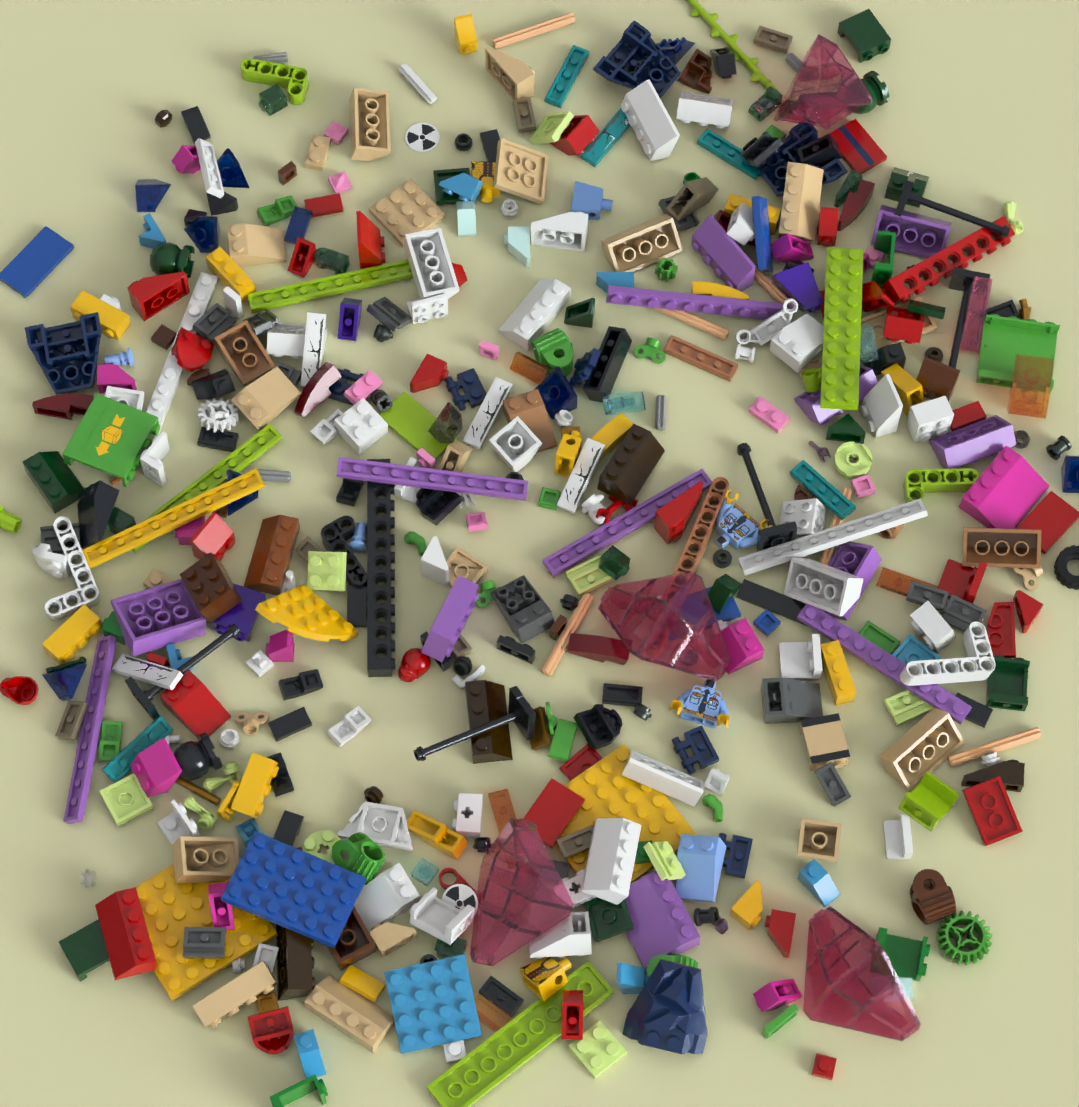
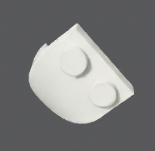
(51, 562)

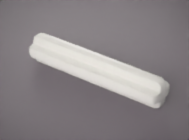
(417, 83)

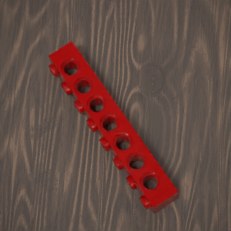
(899, 292)

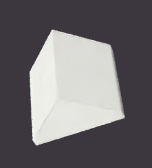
(434, 563)

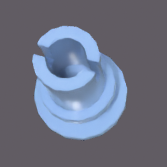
(122, 358)
(358, 541)

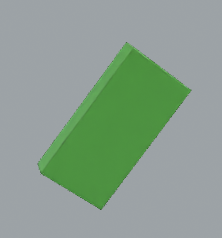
(879, 637)
(780, 1021)

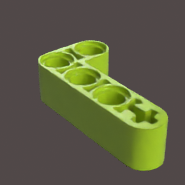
(275, 73)
(923, 485)

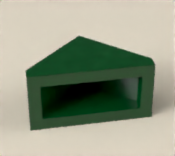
(581, 313)
(846, 431)
(722, 592)

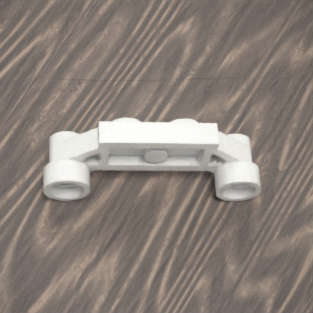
(770, 327)

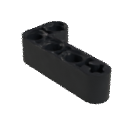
(339, 542)

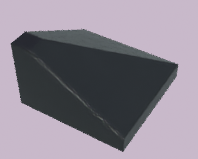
(192, 215)

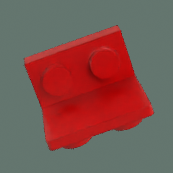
(962, 580)

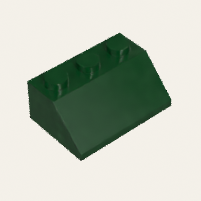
(53, 479)

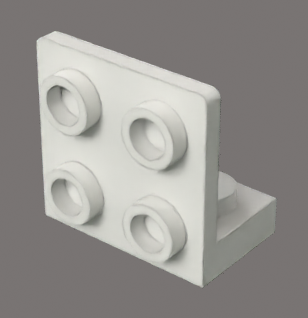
(428, 308)
(152, 458)
(807, 514)
(801, 659)
(178, 824)

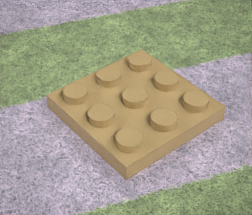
(520, 171)
(406, 211)

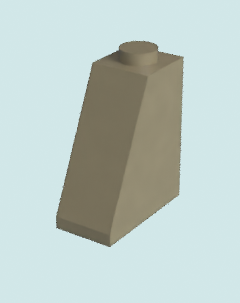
(692, 197)

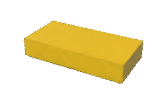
(362, 983)

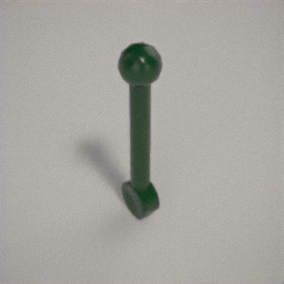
(81, 660)

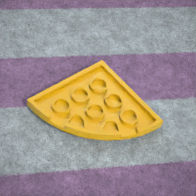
(307, 615)

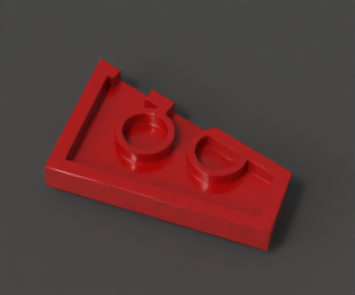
(1002, 629)

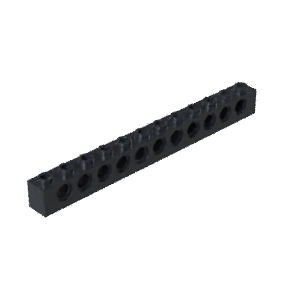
(375, 665)

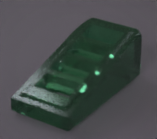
(850, 185)

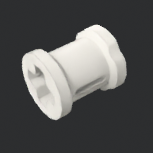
(745, 353)

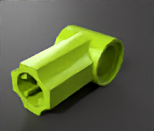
(812, 379)
(9, 521)

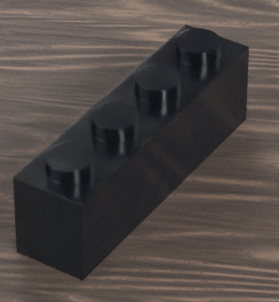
(612, 355)

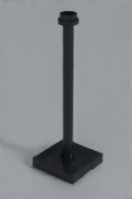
(908, 196)
(962, 281)
(773, 535)
(145, 697)
(518, 711)

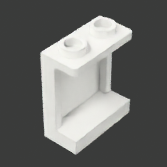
(440, 917)

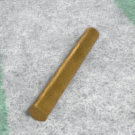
(198, 790)

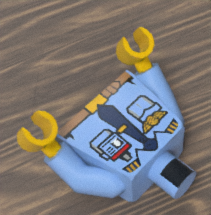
(736, 525)
(702, 706)

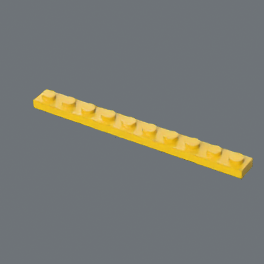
(173, 518)

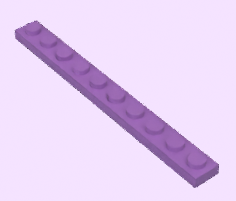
(692, 302)
(432, 479)
(619, 526)
(881, 661)
(90, 730)

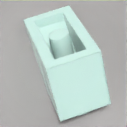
(519, 243)

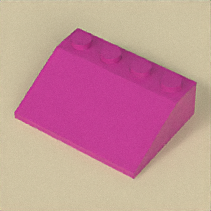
(1004, 491)

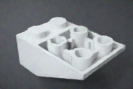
(564, 939)

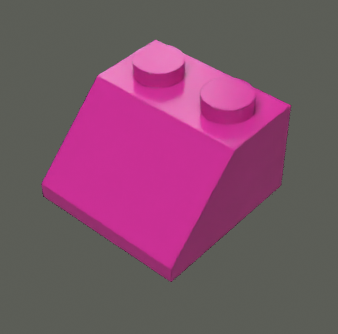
(741, 645)
(156, 768)

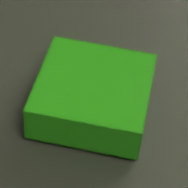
(549, 498)

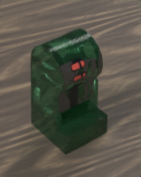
(766, 104)
(331, 260)

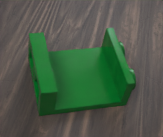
(885, 243)
(905, 954)
(299, 1090)

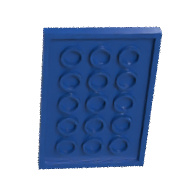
(294, 889)

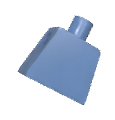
(589, 200)

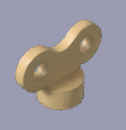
(1029, 574)
(251, 721)

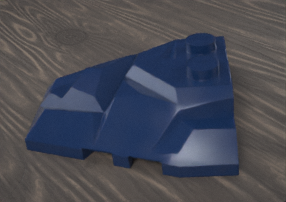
(638, 60)
(776, 165)
(67, 352)
(670, 1010)

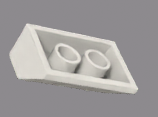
(704, 109)
(288, 340)

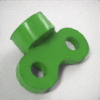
(650, 350)
(486, 589)
(551, 719)

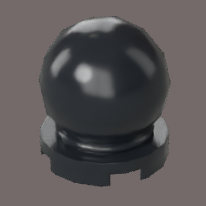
(197, 758)

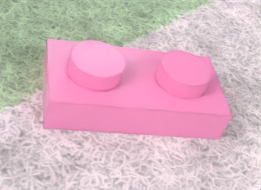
(363, 387)
(769, 414)

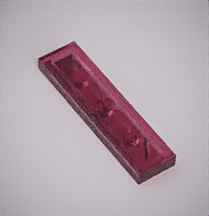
(976, 314)

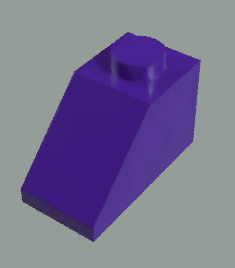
(349, 318)

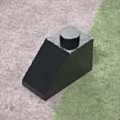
(723, 62)
(820, 151)
(887, 357)
(213, 385)

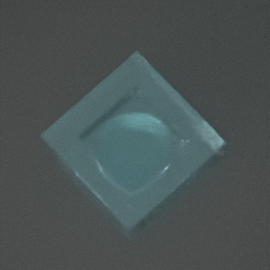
(424, 872)

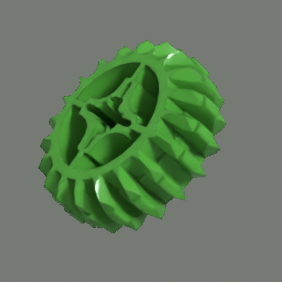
(970, 942)

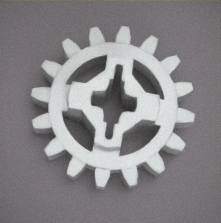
(218, 414)

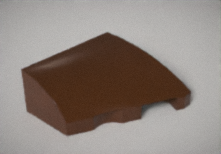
(697, 72)

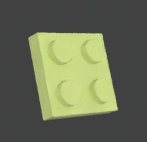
(551, 127)
(326, 570)
(126, 799)
(597, 1049)

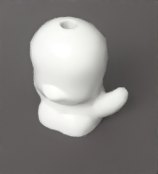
(592, 505)

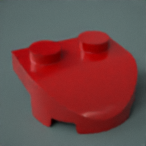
(191, 350)
(272, 1030)

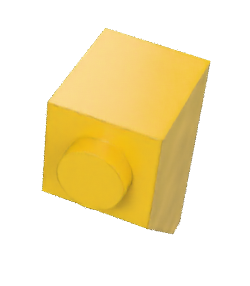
(465, 34)
(749, 907)

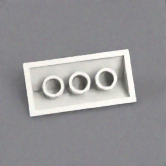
(663, 778)

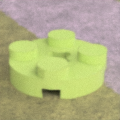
(852, 470)
(318, 839)

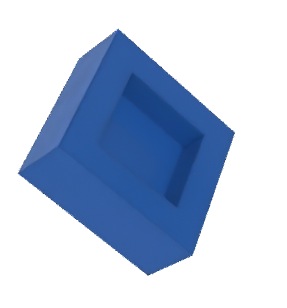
(766, 622)

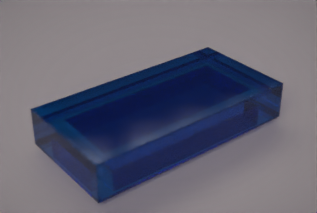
(298, 224)

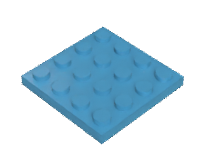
(432, 1003)

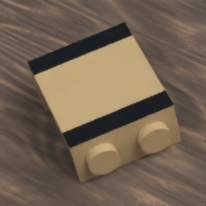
(825, 741)

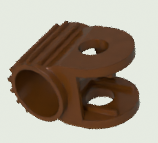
(933, 903)

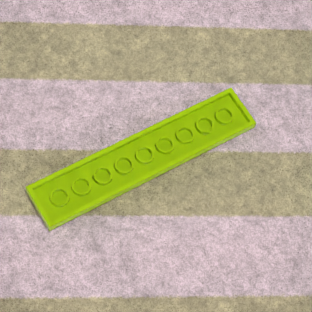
(842, 329)
(515, 1042)

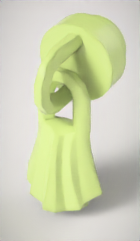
(1009, 208)
(212, 783)
(205, 820)

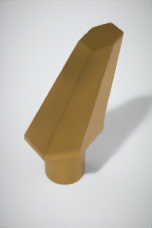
(1025, 310)

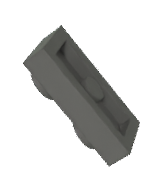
(921, 593)
(832, 784)

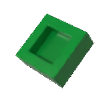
(641, 855)

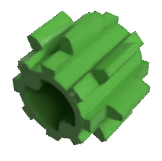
(666, 269)

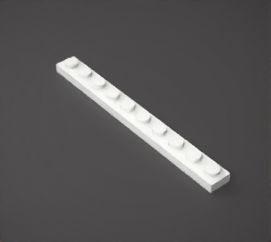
(172, 371)
(833, 536)

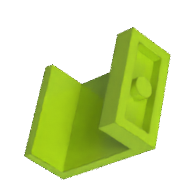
(929, 801)

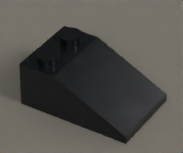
(94, 511)

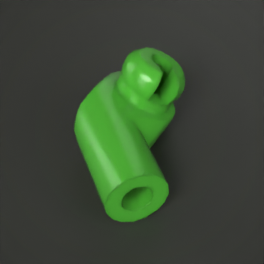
(418, 540)
(716, 805)

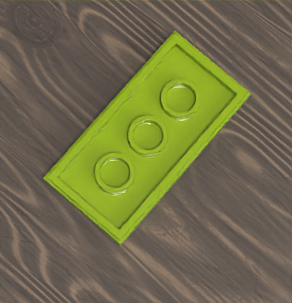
(412, 424)

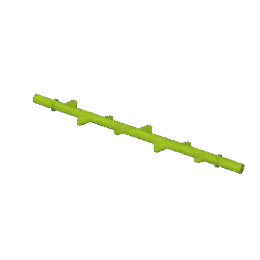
(730, 40)

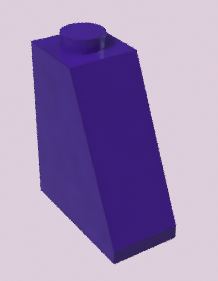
(801, 286)

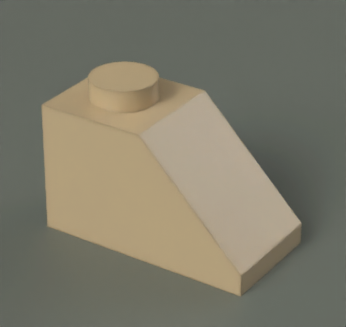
(455, 457)
(391, 937)

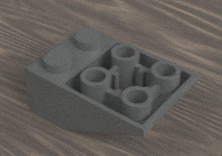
(523, 609)
(790, 700)

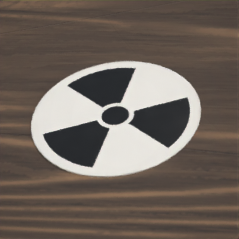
(422, 137)
(460, 896)

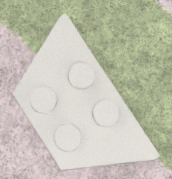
(382, 824)

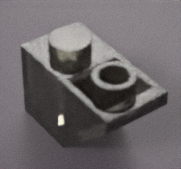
(447, 425)

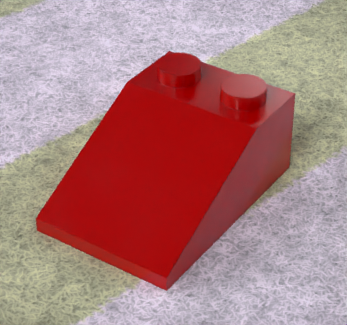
(369, 242)
(157, 292)
(675, 516)
(195, 706)

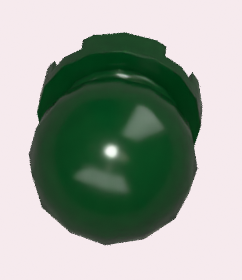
(877, 90)
(170, 258)

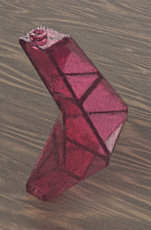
(823, 88)
(668, 623)
(516, 894)
(853, 980)

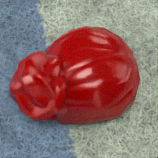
(413, 665)
(19, 689)

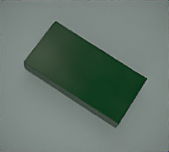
(926, 309)

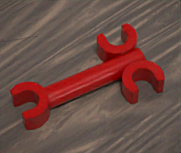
(613, 507)

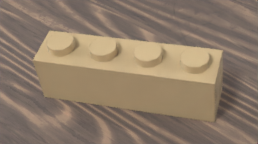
(235, 994)

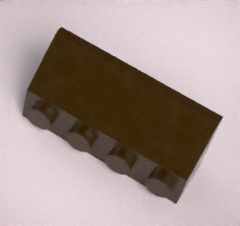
(631, 465)
(484, 704)
(294, 964)

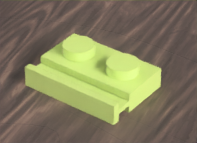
(587, 576)
(906, 707)
(664, 860)

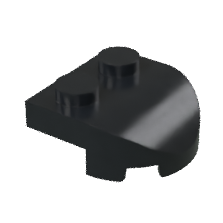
(758, 150)
(436, 504)
(599, 725)

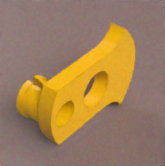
(225, 807)

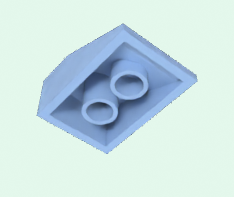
(702, 863)

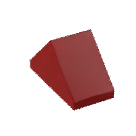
(302, 257)
(1027, 609)

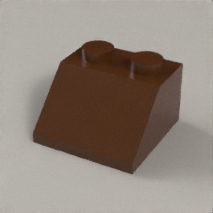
(937, 379)

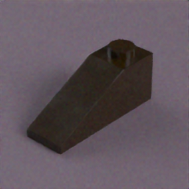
(1010, 772)

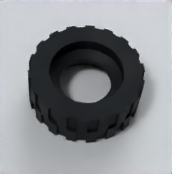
(1060, 566)

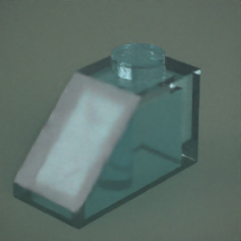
(623, 403)

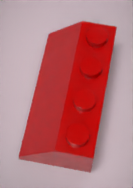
(126, 934)

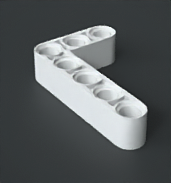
(77, 571)
(955, 666)

